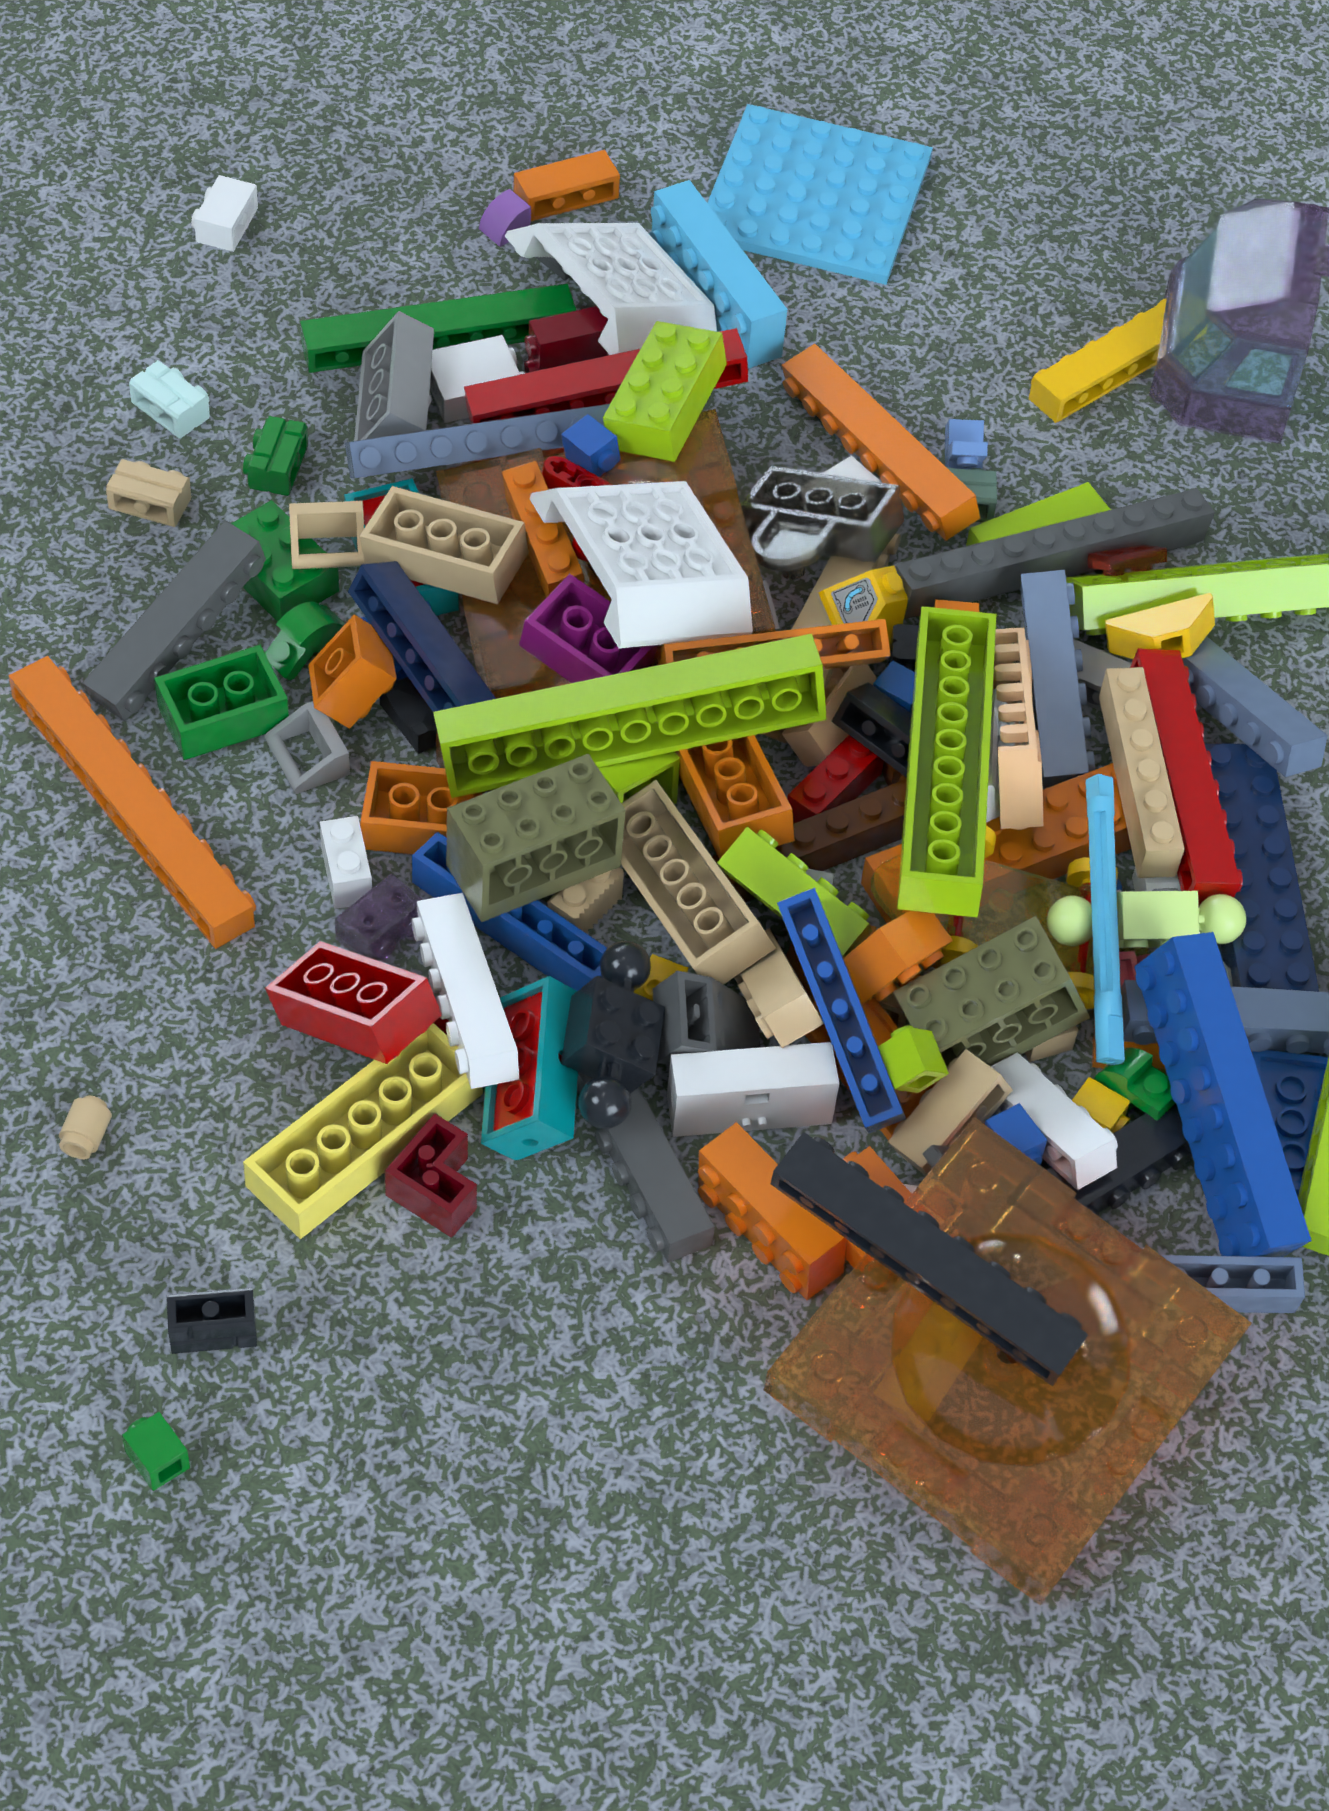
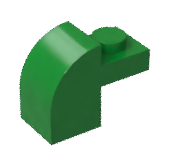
(302, 633)
(1139, 1083)

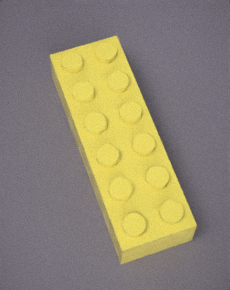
(357, 1132)

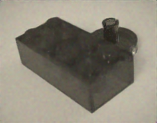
(807, 514)

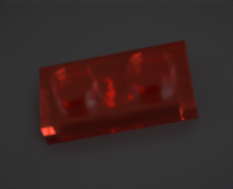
(1136, 557)

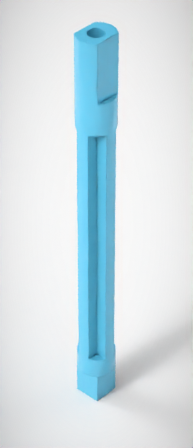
(1108, 996)

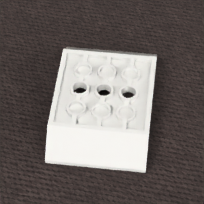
(622, 275)
(656, 560)

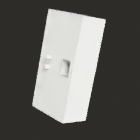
(752, 1087)

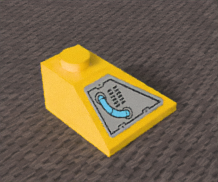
(867, 598)

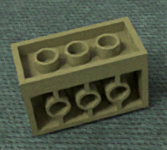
(534, 837)
(996, 997)

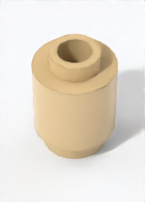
(84, 1127)

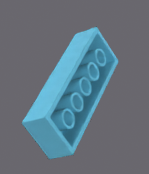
(720, 269)

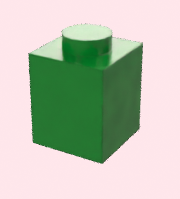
(155, 1450)

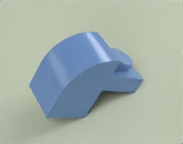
(965, 444)

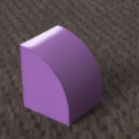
(504, 214)

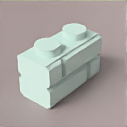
(169, 398)

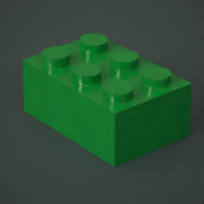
(277, 584)
(221, 701)

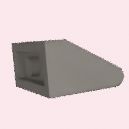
(335, 754)

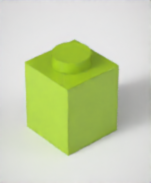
(912, 1059)

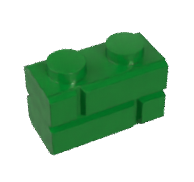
(276, 455)

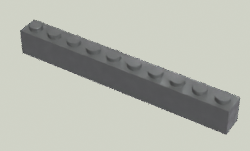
(997, 564)

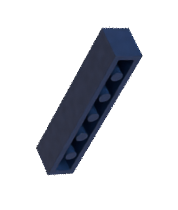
(416, 637)

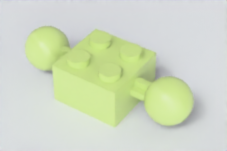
(1150, 918)

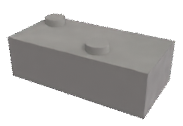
(395, 380)

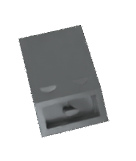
(702, 1017)

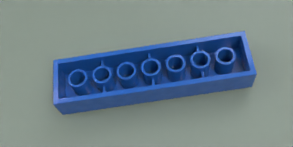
(1221, 1099)

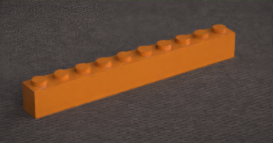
(133, 802)

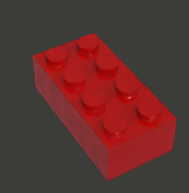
(354, 1002)

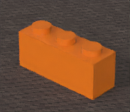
(568, 184)

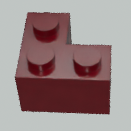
(427, 1177)

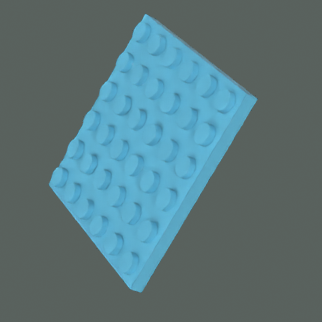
(818, 192)

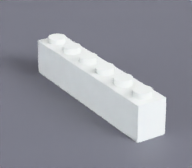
(466, 991)

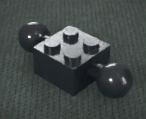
(613, 1035)

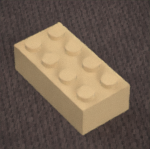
(446, 544)

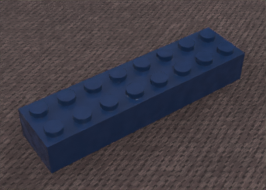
(1275, 940)

